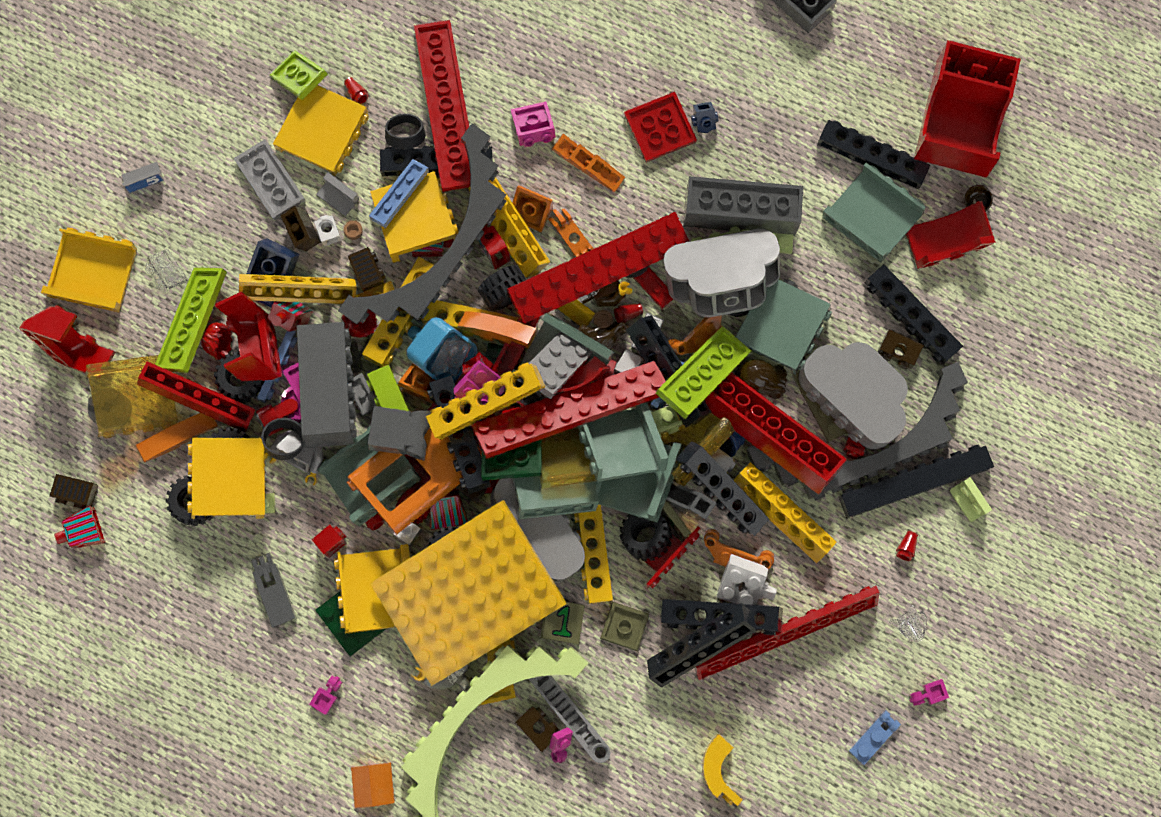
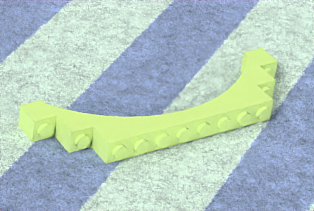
(505, 670)

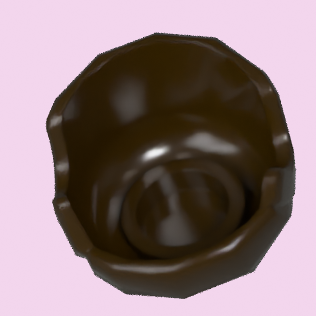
(979, 193)

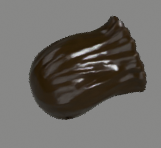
(608, 337)
(763, 377)

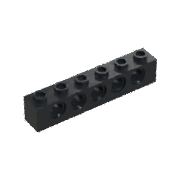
(427, 153)
(862, 155)
(924, 317)
(655, 347)
(696, 455)
(471, 482)
(672, 609)
(701, 645)

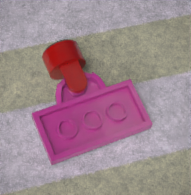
(289, 404)

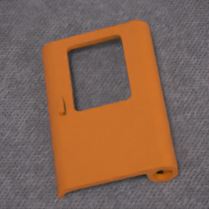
(437, 464)

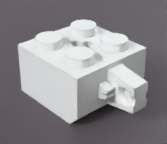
(754, 585)

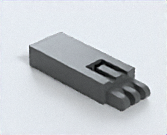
(274, 597)

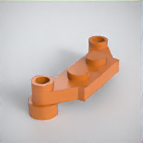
(697, 336)
(722, 552)

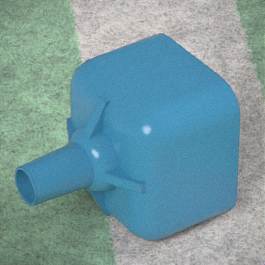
(428, 343)

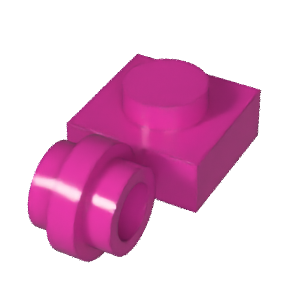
(934, 692)
(323, 699)
(559, 742)

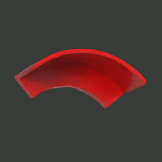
(950, 236)
(586, 374)

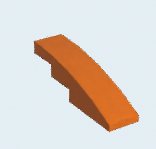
(588, 163)
(497, 327)
(175, 436)

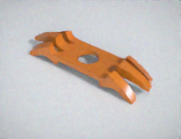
(569, 228)

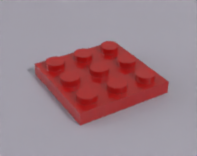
(660, 127)

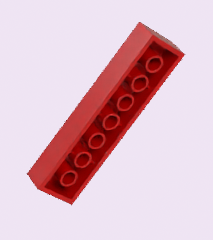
(775, 433)

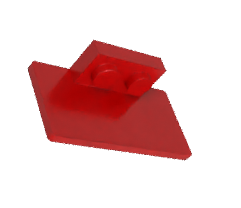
(674, 551)

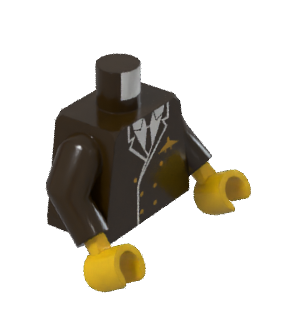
(608, 295)

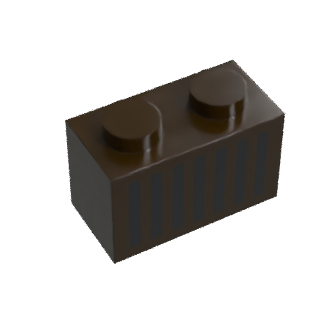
(300, 229)
(365, 269)
(73, 490)

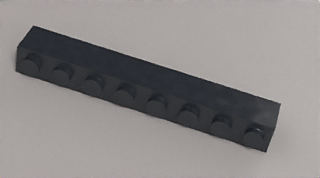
(917, 481)

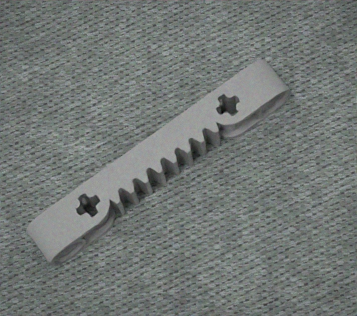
(569, 714)

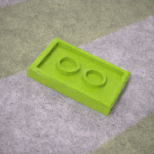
(298, 74)

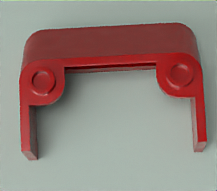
(255, 337)
(58, 339)

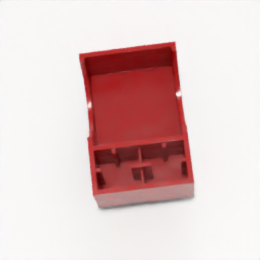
(966, 108)

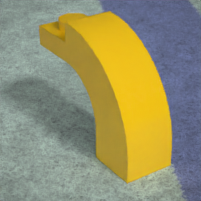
(711, 768)

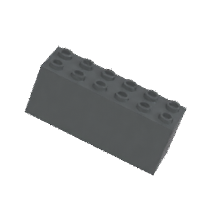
(742, 204)
(326, 385)

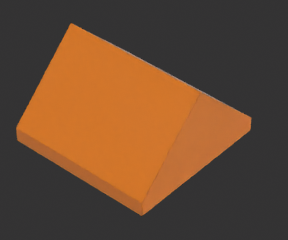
(532, 207)
(416, 383)
(372, 785)

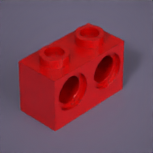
(330, 540)

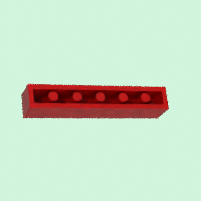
(195, 396)

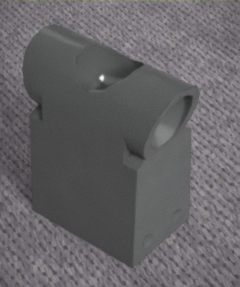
(399, 432)

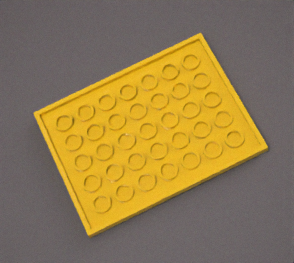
(468, 593)

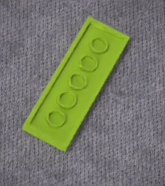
(191, 319)
(703, 372)

